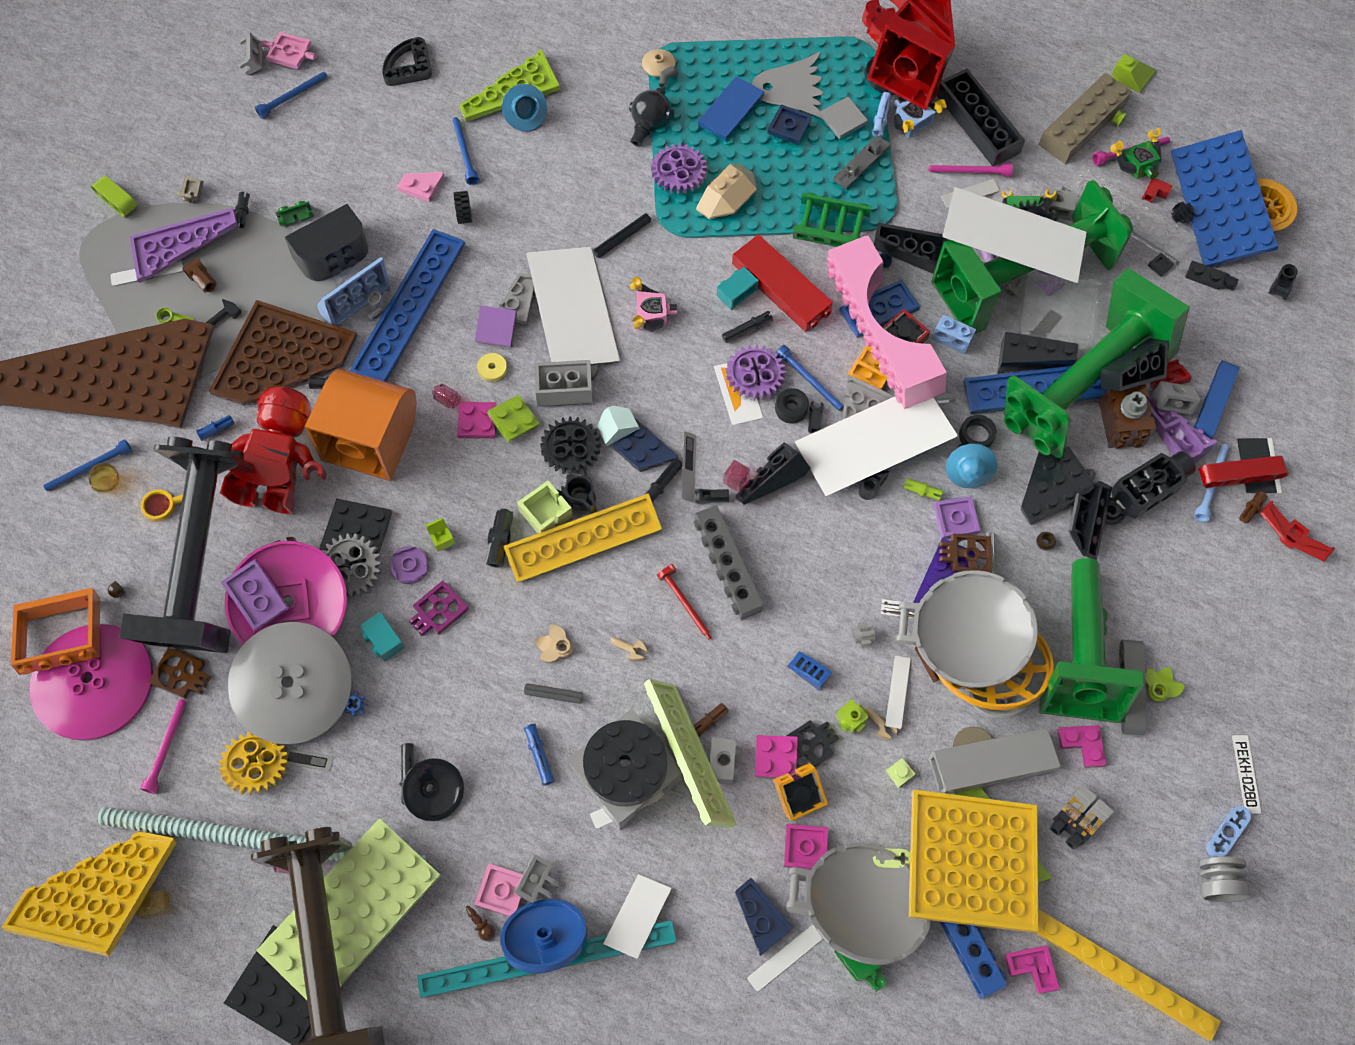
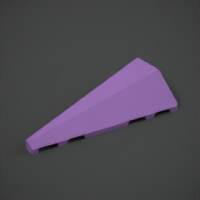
(1179, 434)

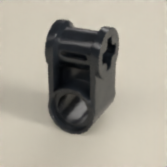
(1284, 281)
(874, 482)

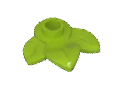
(1164, 683)

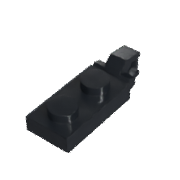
(1210, 276)

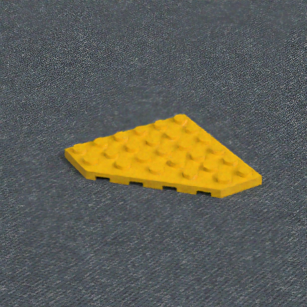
(95, 899)

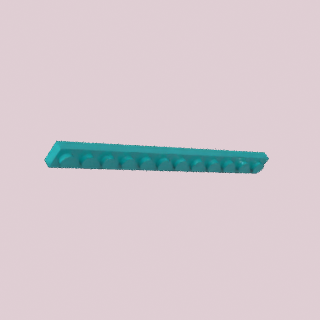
(500, 969)

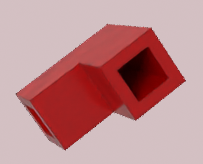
(1156, 188)

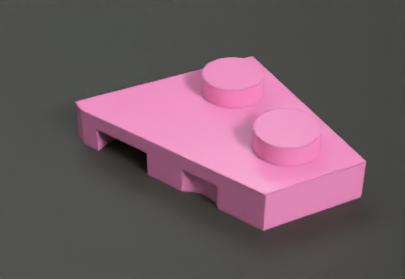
(421, 184)

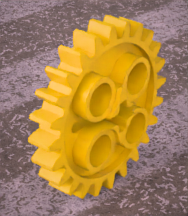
(269, 770)

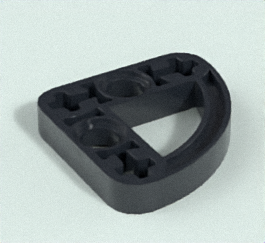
(419, 66)

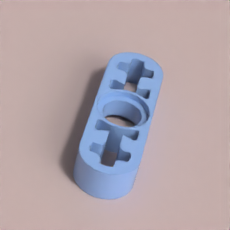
(1237, 828)

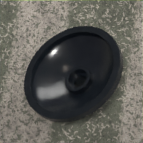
(443, 797)

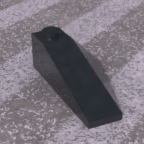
(783, 468)

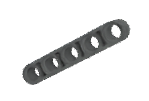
(1132, 658)

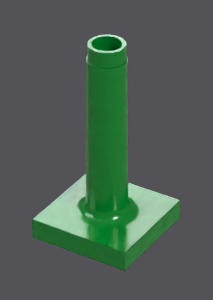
(1087, 686)

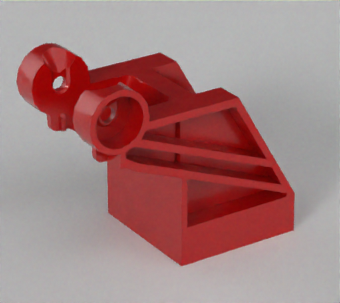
(911, 47)

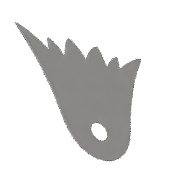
(792, 85)

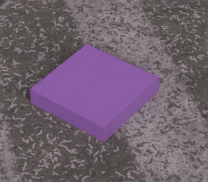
(495, 326)
(956, 517)

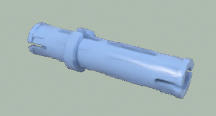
(881, 118)

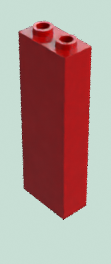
(783, 283)

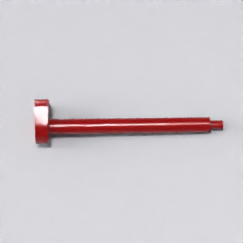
(665, 574)

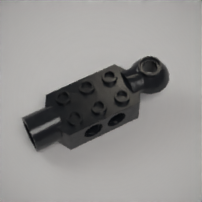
(1148, 486)

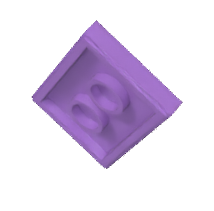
(255, 595)

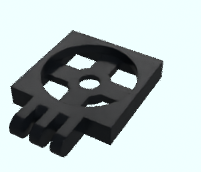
(820, 737)

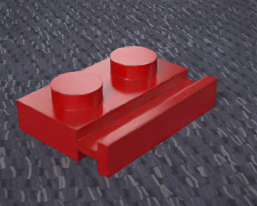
(1175, 374)

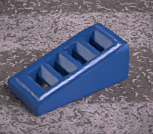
(826, 673)

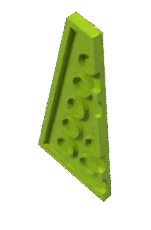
(534, 72)

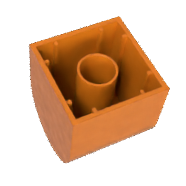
(362, 423)

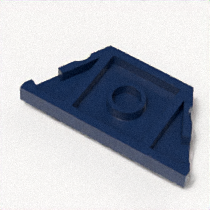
(643, 449)

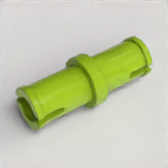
(923, 489)

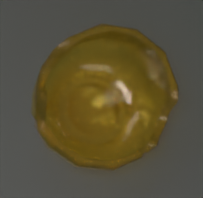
(104, 478)

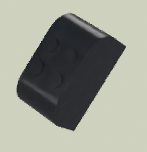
(328, 244)

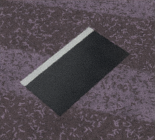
(1258, 448)

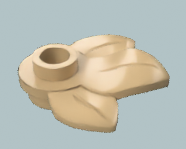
(551, 643)

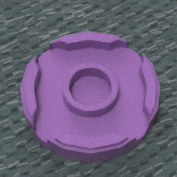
(409, 565)

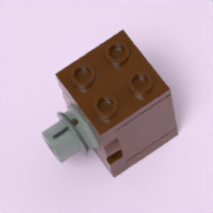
(1127, 417)

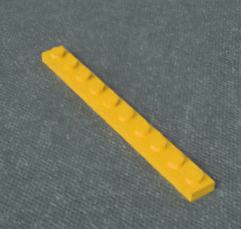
(1127, 977)

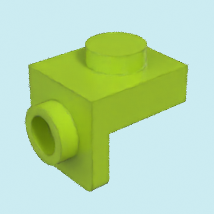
(440, 534)

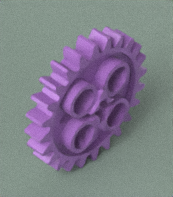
(679, 163)
(772, 369)

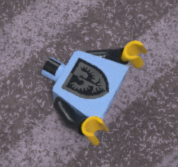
(912, 118)

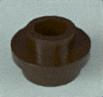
(1046, 536)

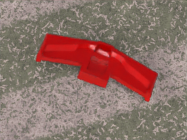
(1295, 534)

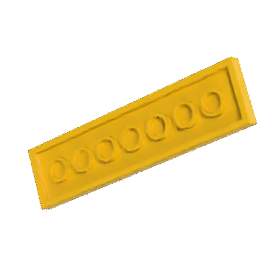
(582, 538)

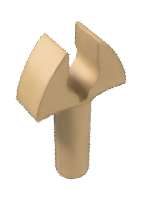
(630, 648)
(881, 724)

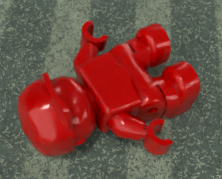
(282, 419)

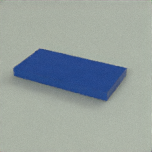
(731, 108)
(885, 305)

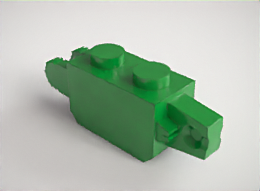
(863, 972)

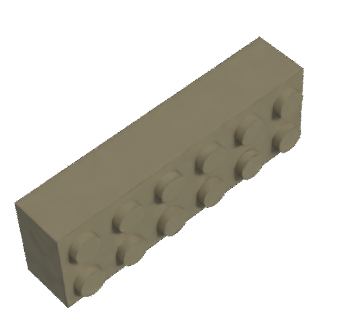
(1085, 118)

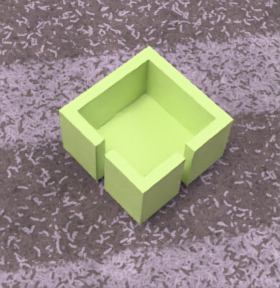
(542, 508)

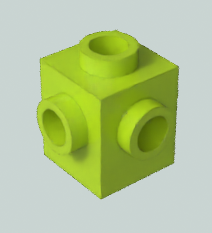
(852, 717)

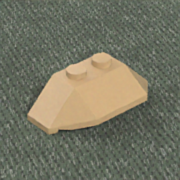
(727, 192)

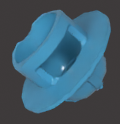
(524, 107)
(971, 465)

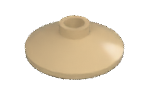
(656, 61)

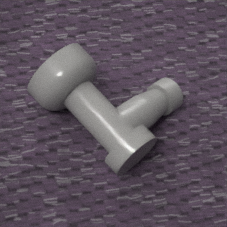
(376, 300)

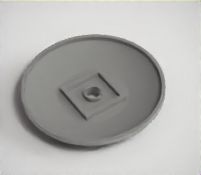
(313, 701)

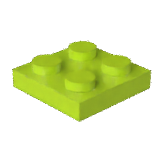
(513, 418)

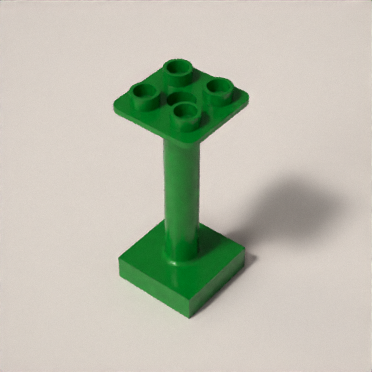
(973, 286)
(1135, 314)

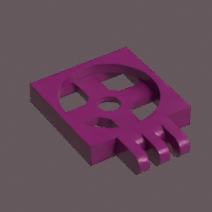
(425, 619)

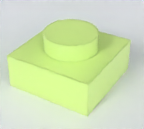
(900, 772)

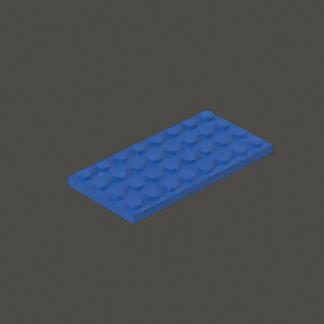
(1225, 199)

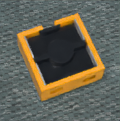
(800, 792)

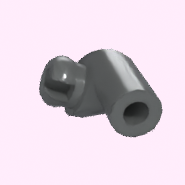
(667, 73)

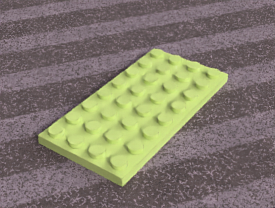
(365, 901)

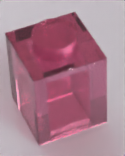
(736, 475)

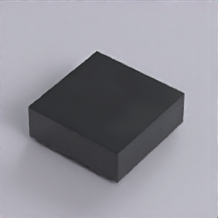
(1161, 264)

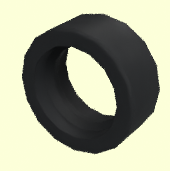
(979, 420)

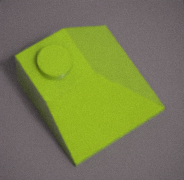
(1132, 72)

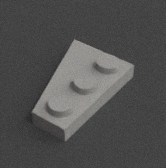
(520, 297)

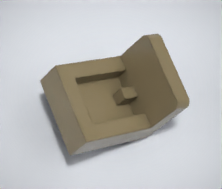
(191, 189)

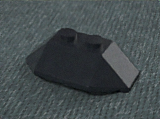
(1089, 518)

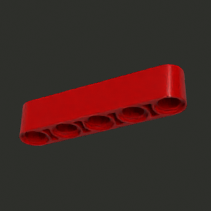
(1243, 471)

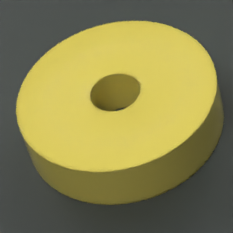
(489, 360)

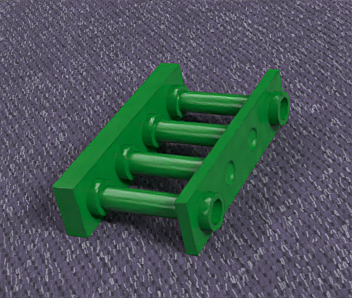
(819, 234)

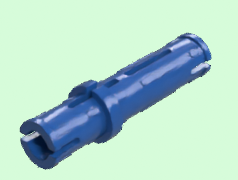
(532, 734)

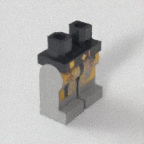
(1077, 824)

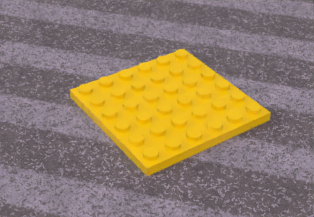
(973, 861)

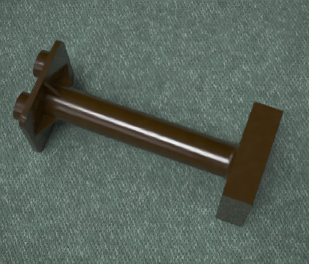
(314, 932)

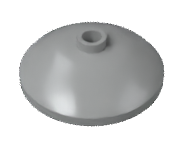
(1001, 714)

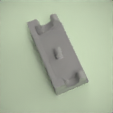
(253, 54)

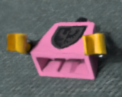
(651, 307)

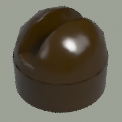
(115, 590)

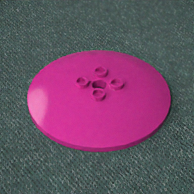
(304, 575)
(106, 702)

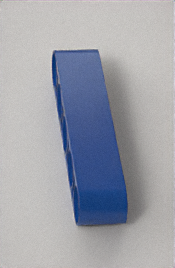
(1216, 398)

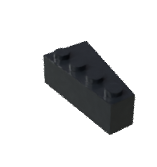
(1137, 367)

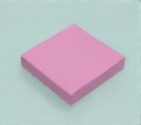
(497, 891)

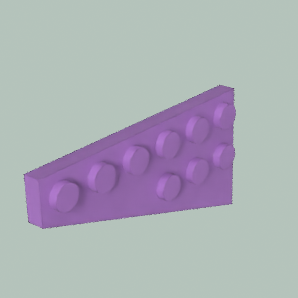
(167, 245)

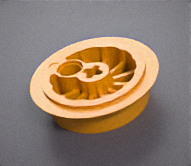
(1278, 194)

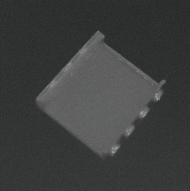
(1060, 309)

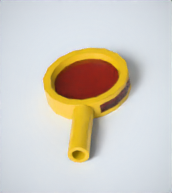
(159, 505)

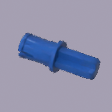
(215, 427)

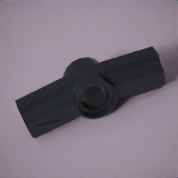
(499, 537)

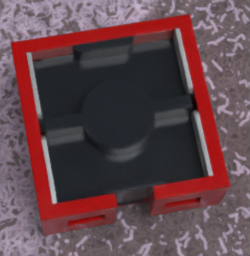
(907, 328)

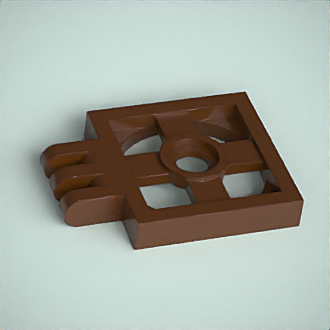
(952, 552)
(192, 680)

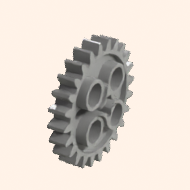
(345, 548)

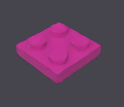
(474, 420)
(775, 756)
(804, 845)

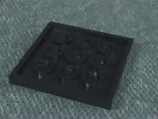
(270, 1000)

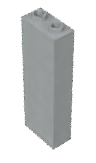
(994, 761)

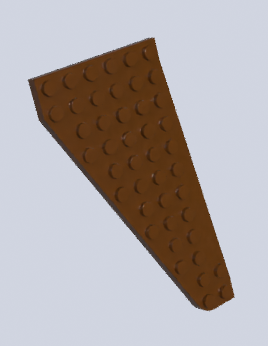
(119, 376)

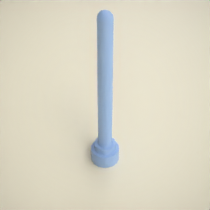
(1203, 512)

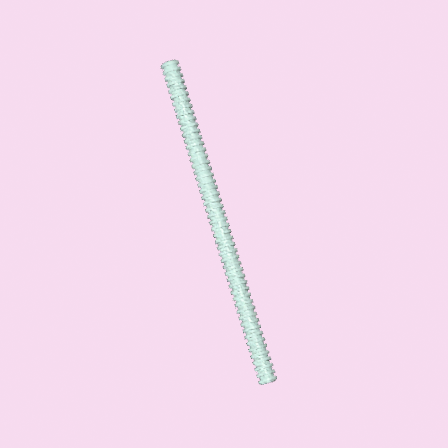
(195, 829)

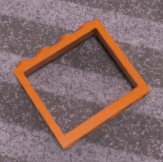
(48, 607)

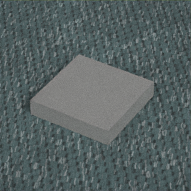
(843, 117)

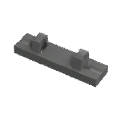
(861, 162)

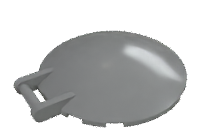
(972, 629)
(860, 905)

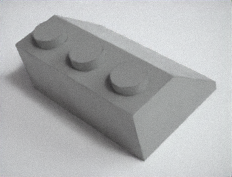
(563, 382)

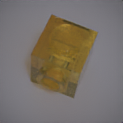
(154, 905)

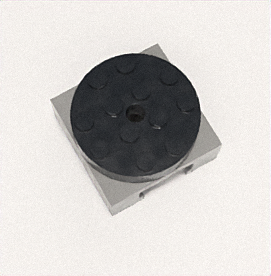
(625, 789)

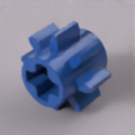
(360, 704)

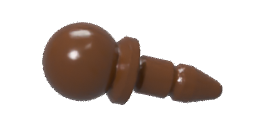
(485, 931)

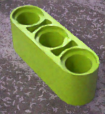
(114, 196)

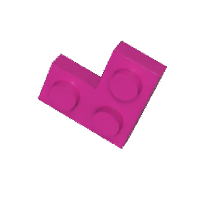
(1086, 738)
(1037, 962)

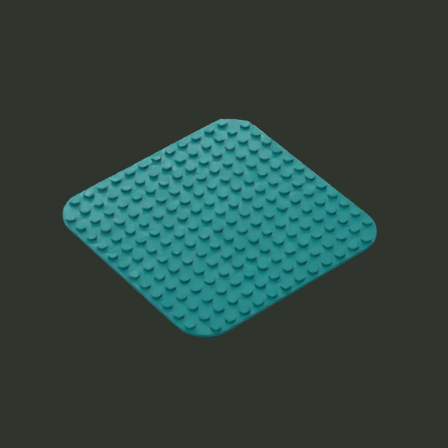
(779, 167)

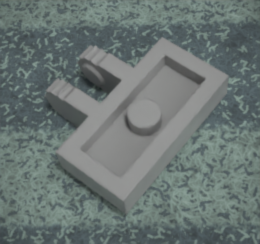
(533, 879)

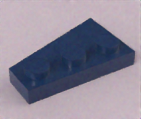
(762, 916)

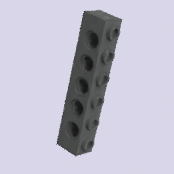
(743, 607)

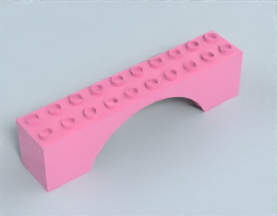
(909, 366)

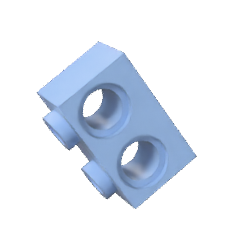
(953, 334)

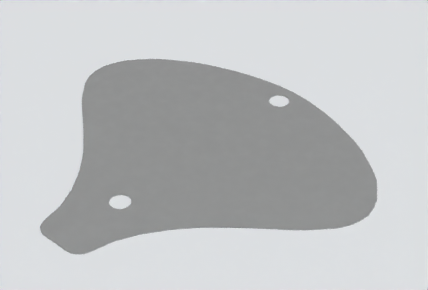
(244, 262)

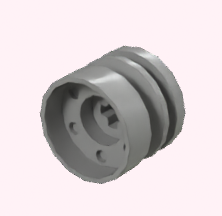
(1224, 877)

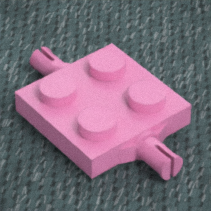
(288, 50)

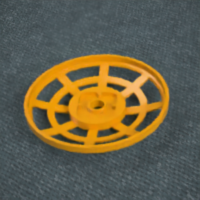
(990, 694)

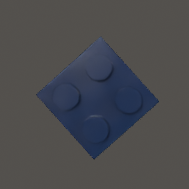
(789, 124)

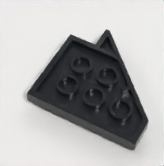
(1053, 485)

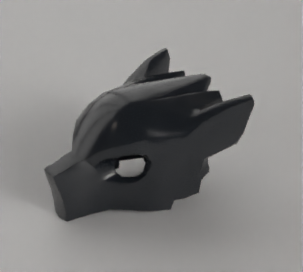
(579, 493)

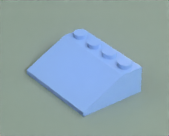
(354, 293)

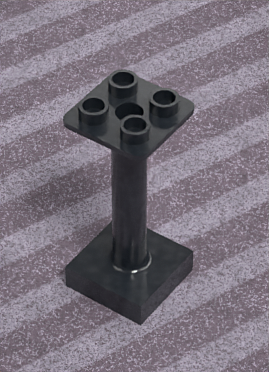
(178, 623)

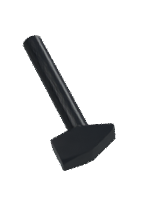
(229, 308)

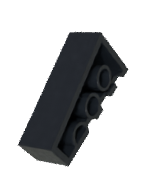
(910, 245)
(1031, 353)

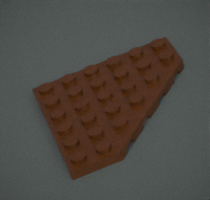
(279, 350)

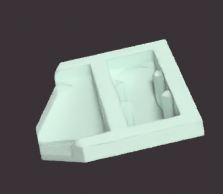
(616, 423)

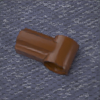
(196, 271)

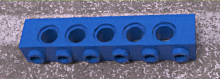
(983, 985)

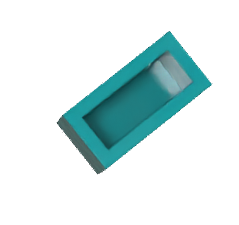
(737, 288)
(382, 637)

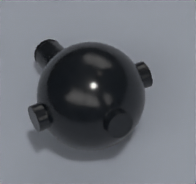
(650, 112)

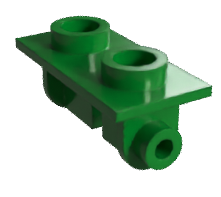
(287, 213)

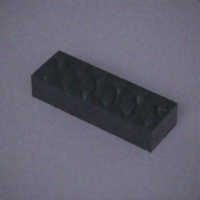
(980, 117)

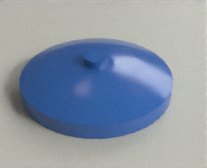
(543, 936)

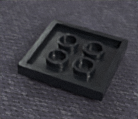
(357, 519)

